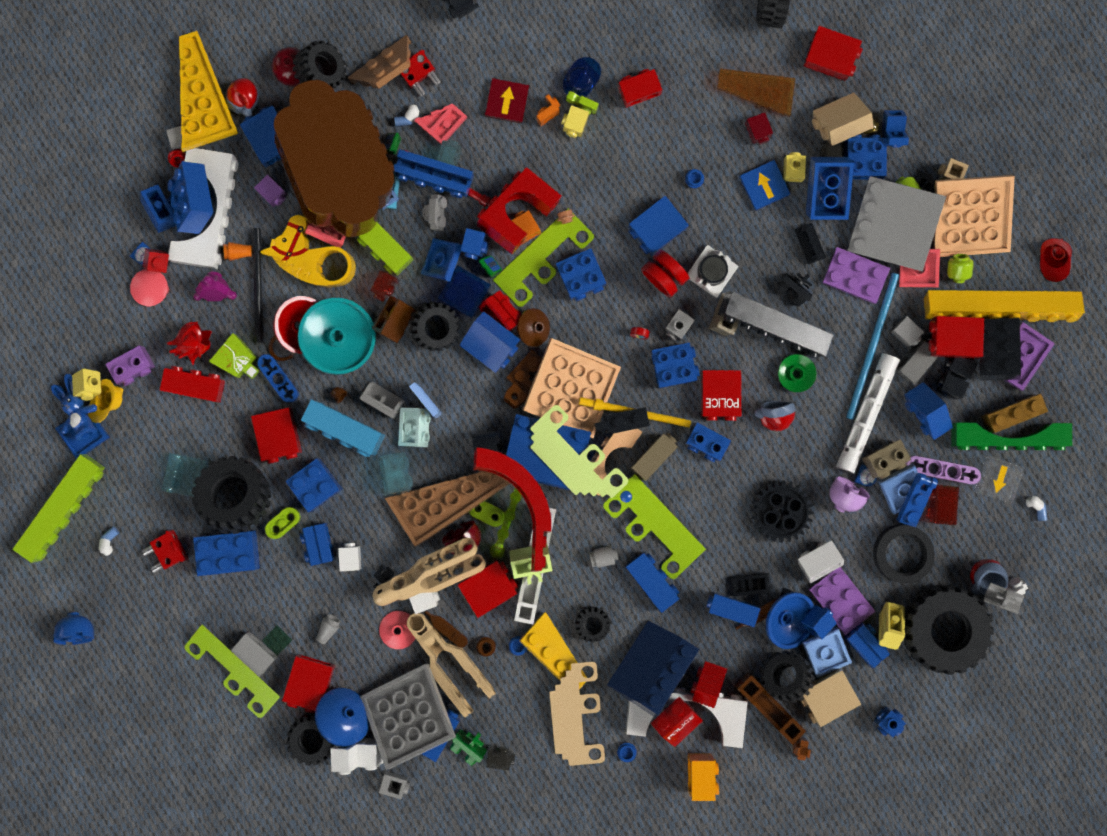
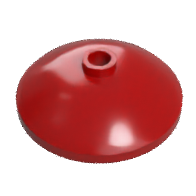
(285, 319)

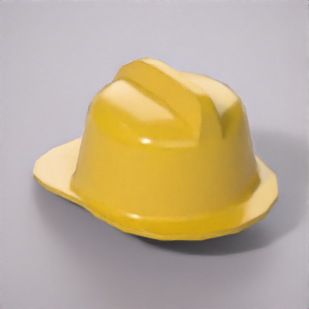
(108, 400)

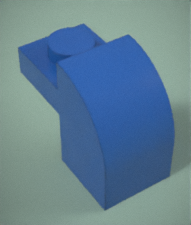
(894, 128)

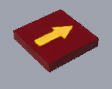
(507, 100)

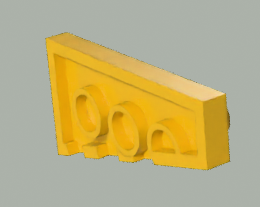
(549, 647)

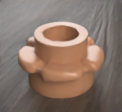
(565, 216)

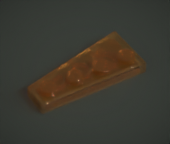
(761, 89)

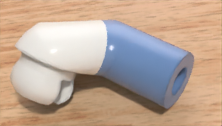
(408, 119)
(1040, 507)
(104, 543)

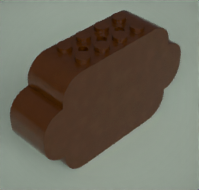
(334, 158)

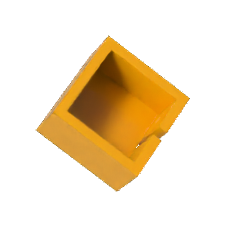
(701, 777)

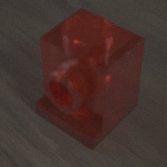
(383, 286)

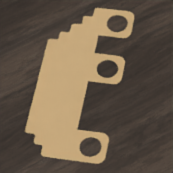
(567, 712)

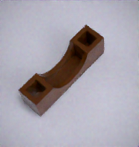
(770, 708)

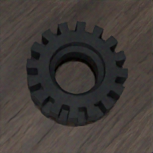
(604, 624)

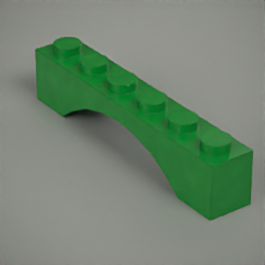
(1050, 435)

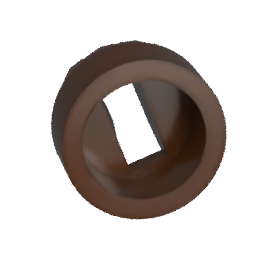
(338, 394)

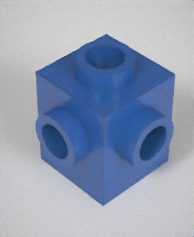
(884, 718)

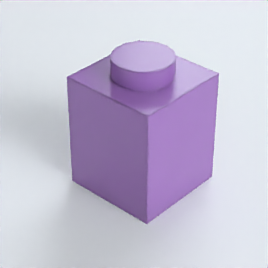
(271, 191)

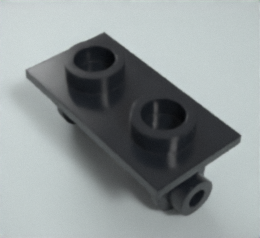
(810, 243)

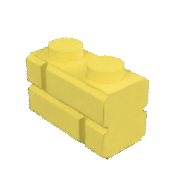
(891, 625)

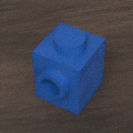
(819, 622)

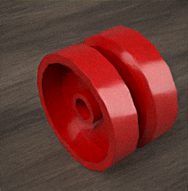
(665, 273)

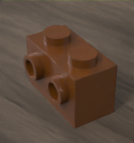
(393, 319)

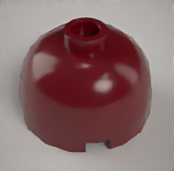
(283, 66)
(468, 530)

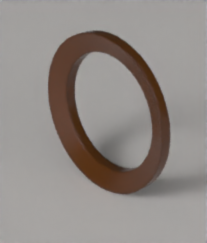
(273, 354)

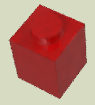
(155, 260)

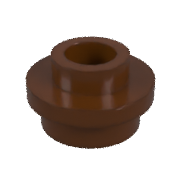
(490, 651)

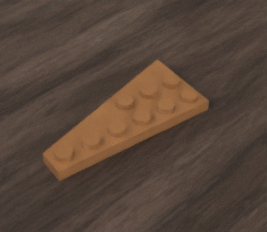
(439, 505)

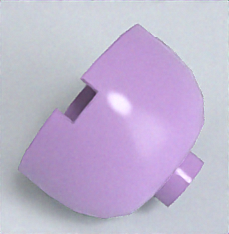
(847, 496)

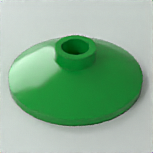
(806, 371)

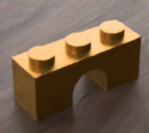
(1014, 414)

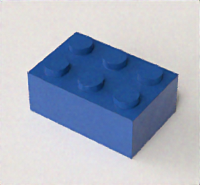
(829, 188)
(190, 197)
(226, 553)

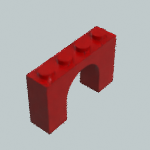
(525, 187)

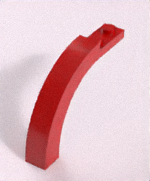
(528, 487)

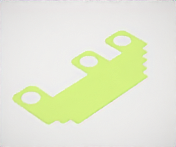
(564, 461)

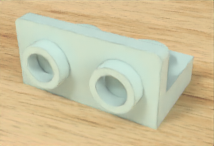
(414, 427)

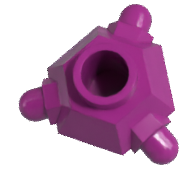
(213, 288)

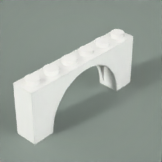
(206, 247)
(728, 711)

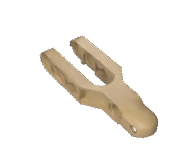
(425, 578)
(434, 644)

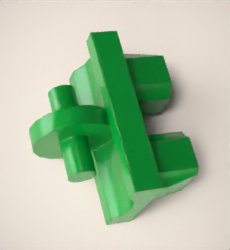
(469, 744)

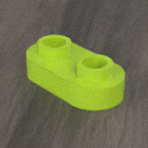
(486, 514)
(282, 521)

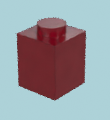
(759, 129)

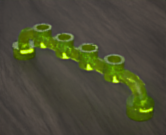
(497, 550)

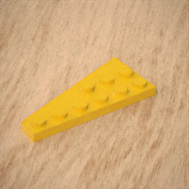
(202, 104)

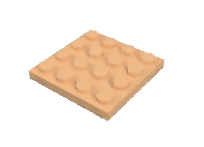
(975, 215)
(564, 378)

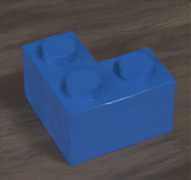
(929, 410)

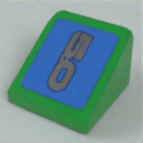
(392, 142)
(490, 266)

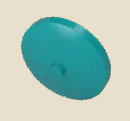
(336, 336)

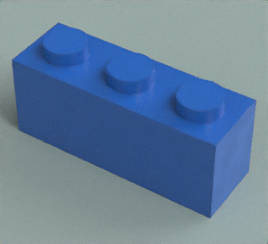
(653, 581)

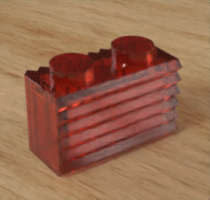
(943, 505)

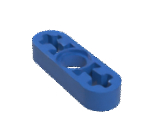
(274, 364)

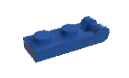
(916, 499)

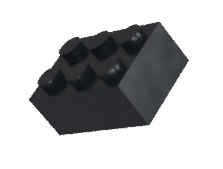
(1001, 350)

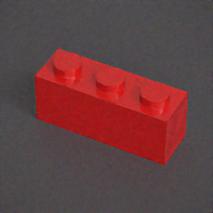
(192, 384)

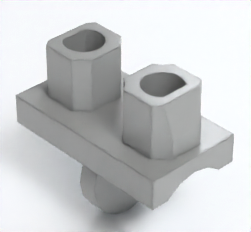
(1003, 598)

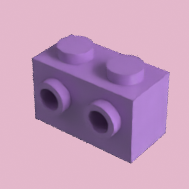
(130, 365)

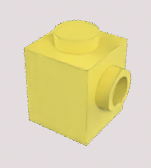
(575, 121)
(794, 167)
(86, 384)

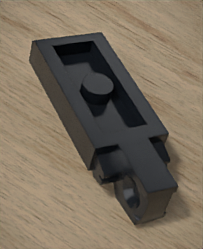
(624, 421)

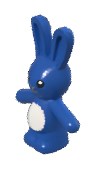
(76, 410)

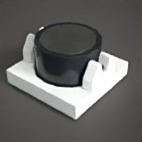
(712, 269)

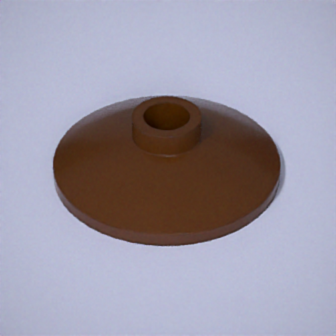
(527, 327)

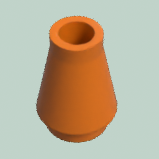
(236, 251)

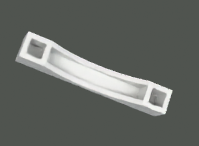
(530, 593)

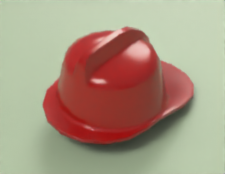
(1055, 259)

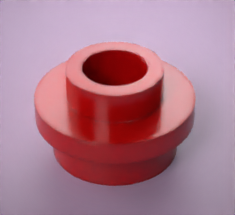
(175, 162)

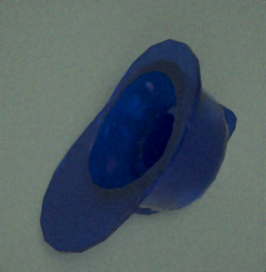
(582, 76)

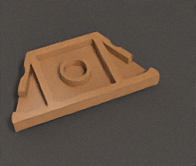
(384, 66)

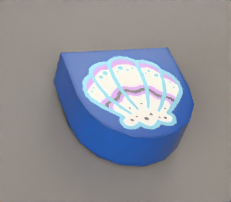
(138, 253)
(864, 477)

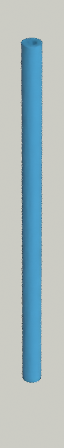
(872, 346)

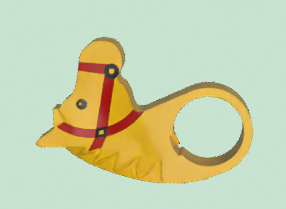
(294, 256)

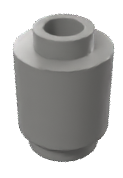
(603, 556)

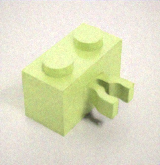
(521, 563)

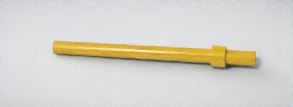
(599, 405)

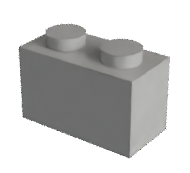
(254, 654)

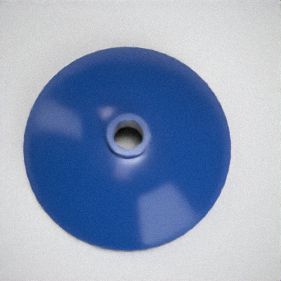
(785, 619)
(333, 719)

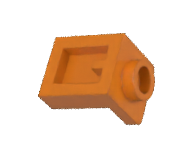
(546, 114)

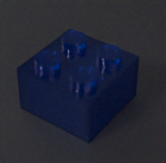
(465, 292)

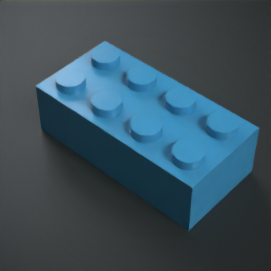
(342, 427)

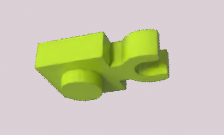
(582, 102)

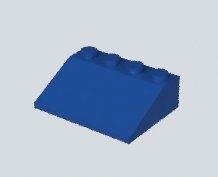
(520, 449)

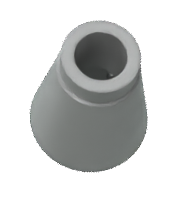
(327, 629)

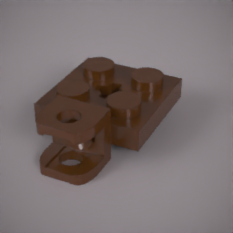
(520, 379)

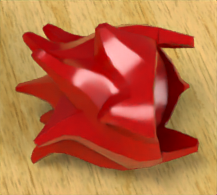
(191, 341)

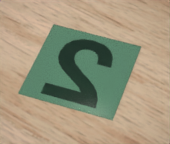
(277, 640)

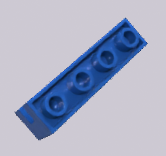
(433, 174)

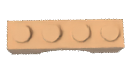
(617, 440)

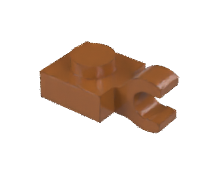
(801, 749)

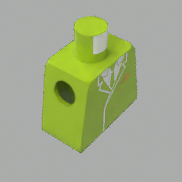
(235, 358)

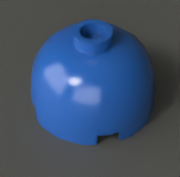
(73, 629)

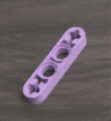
(942, 470)

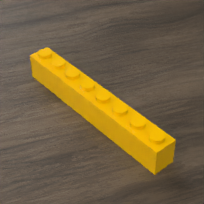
(1005, 304)

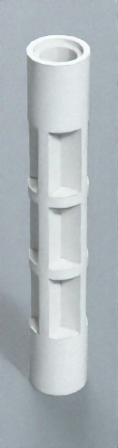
(868, 413)

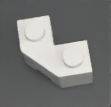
(361, 754)

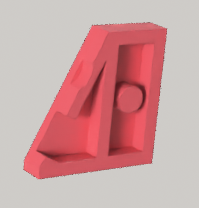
(442, 123)
(326, 234)

